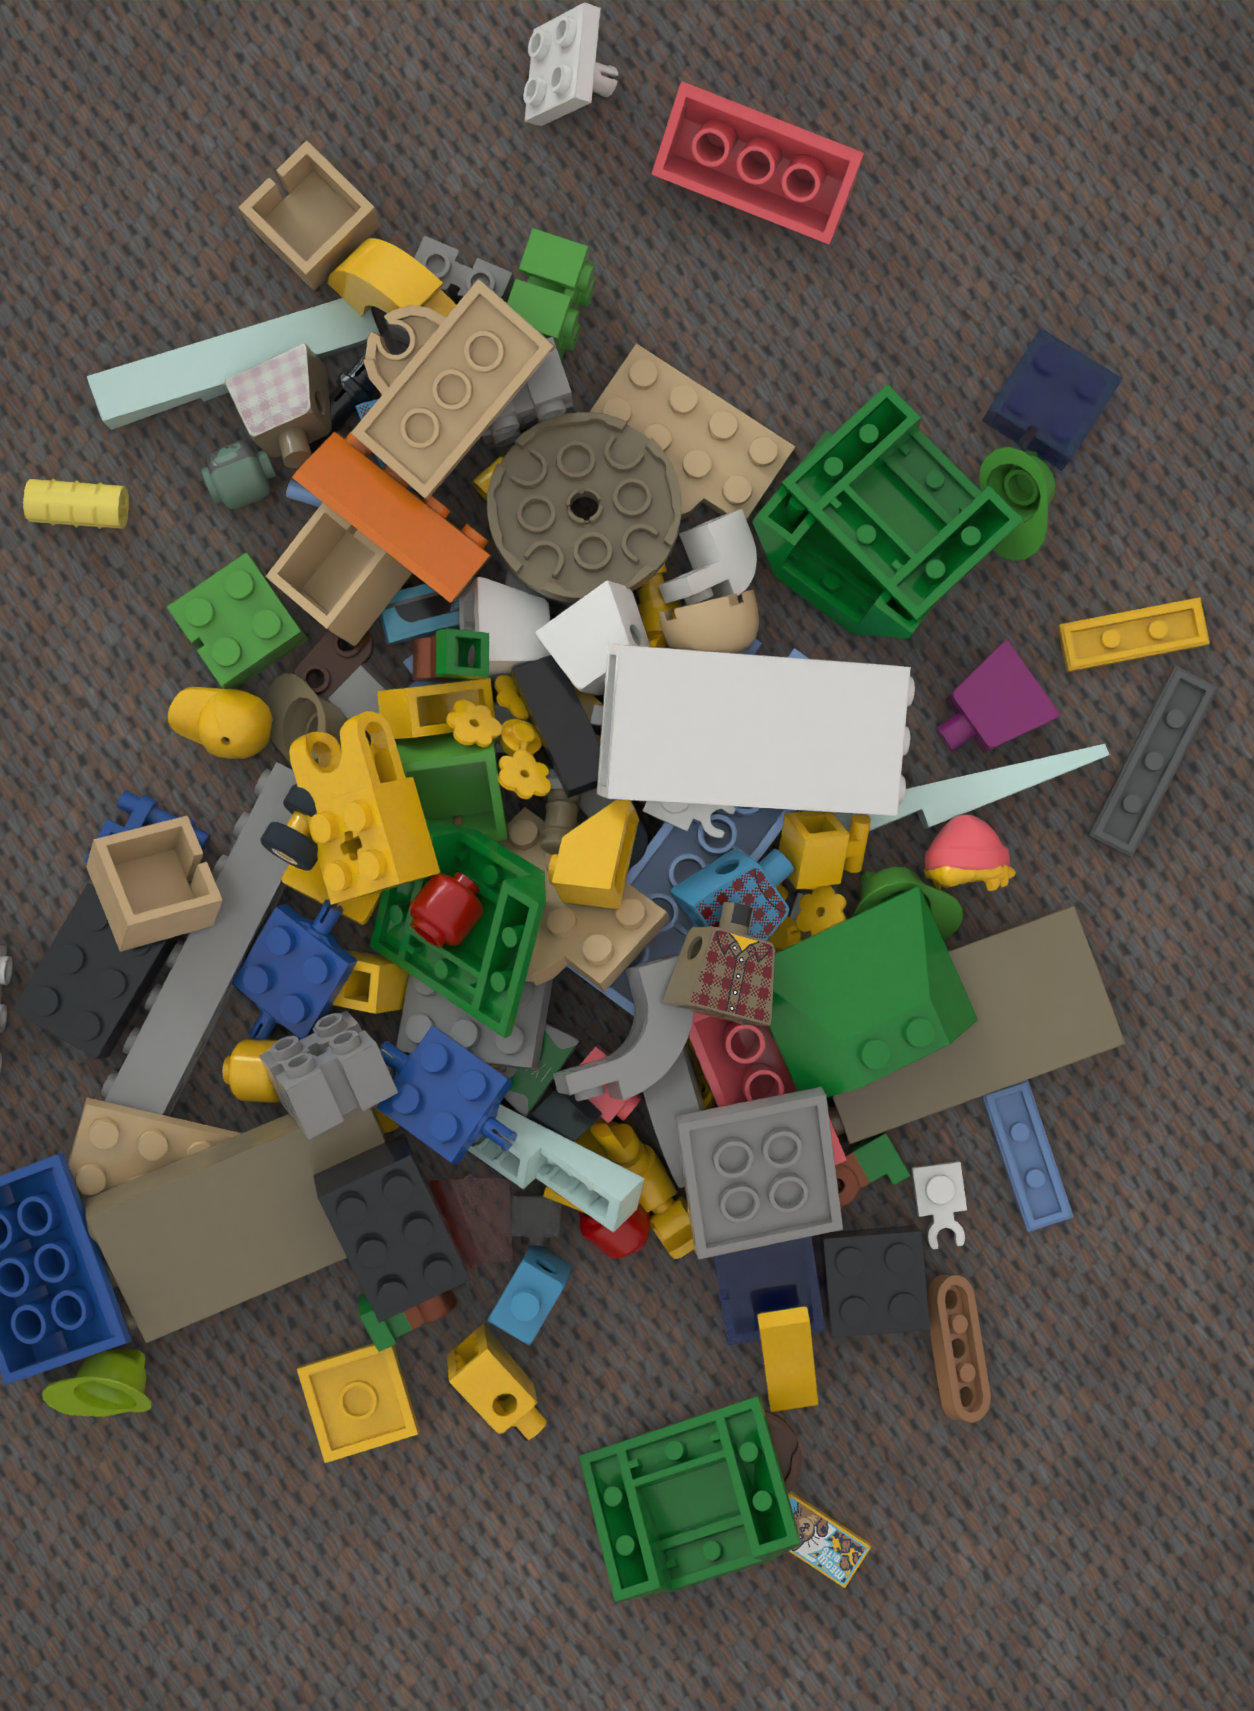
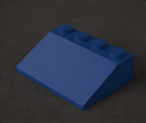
(51, 1275)

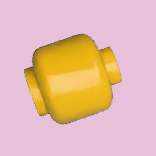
(247, 1073)

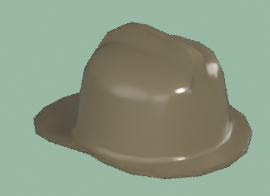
(298, 712)

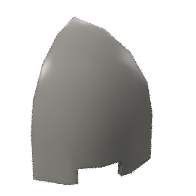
(360, 691)

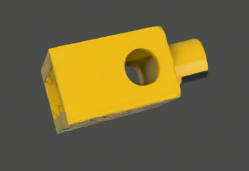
(483, 1373)

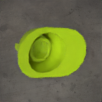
(103, 1386)

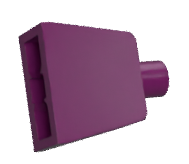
(996, 703)

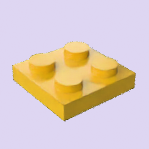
(357, 1401)

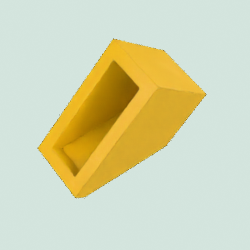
(424, 708)
(596, 857)

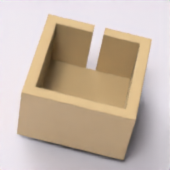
(318, 219)
(338, 575)
(146, 885)

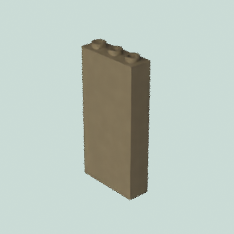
(1035, 1012)
(223, 1222)

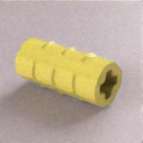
(76, 503)

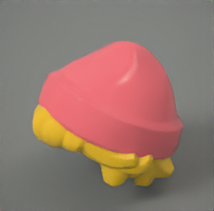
(967, 853)

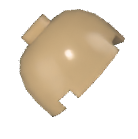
(713, 624)

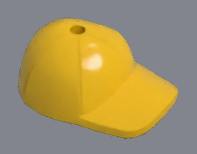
(217, 713)

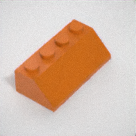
(394, 516)

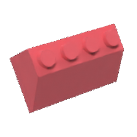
(757, 163)
(743, 1064)

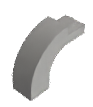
(649, 1049)
(673, 1096)

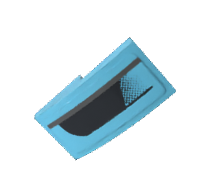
(418, 614)

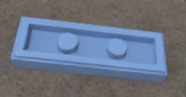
(1027, 1156)

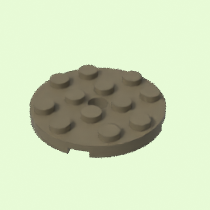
(576, 459)

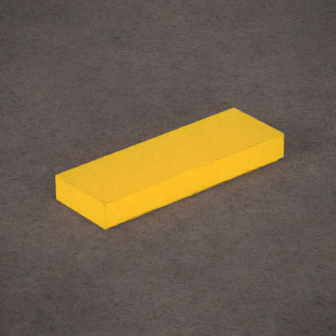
(1133, 634)
(788, 1359)

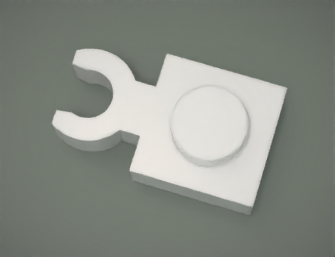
(682, 814)
(940, 1193)

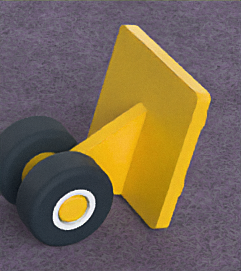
(295, 846)

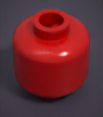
(446, 909)
(624, 1241)

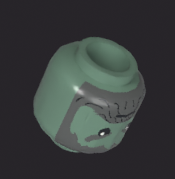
(238, 475)

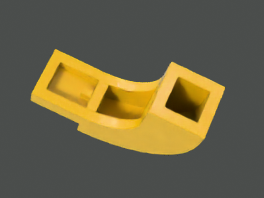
(387, 279)

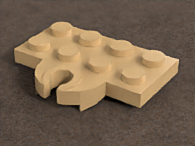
(446, 383)
(713, 446)
(587, 938)
(126, 1142)

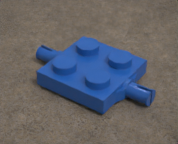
(294, 971)
(446, 1095)

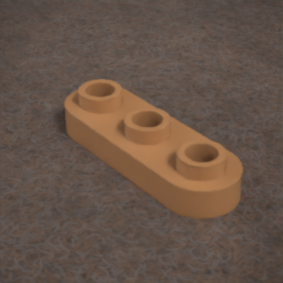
(963, 1365)

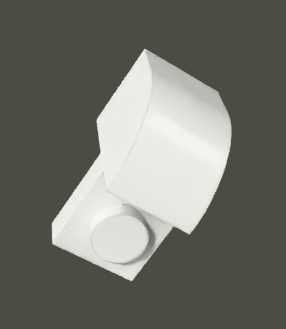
(721, 560)

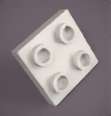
(565, 66)

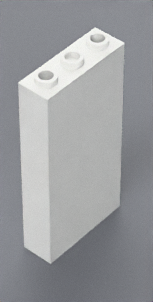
(753, 730)

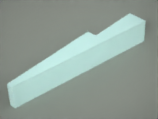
(201, 368)
(962, 794)
(577, 1174)

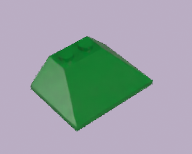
(900, 504)
(824, 572)
(492, 962)
(867, 997)
(690, 1502)

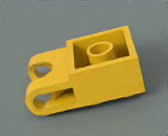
(367, 810)

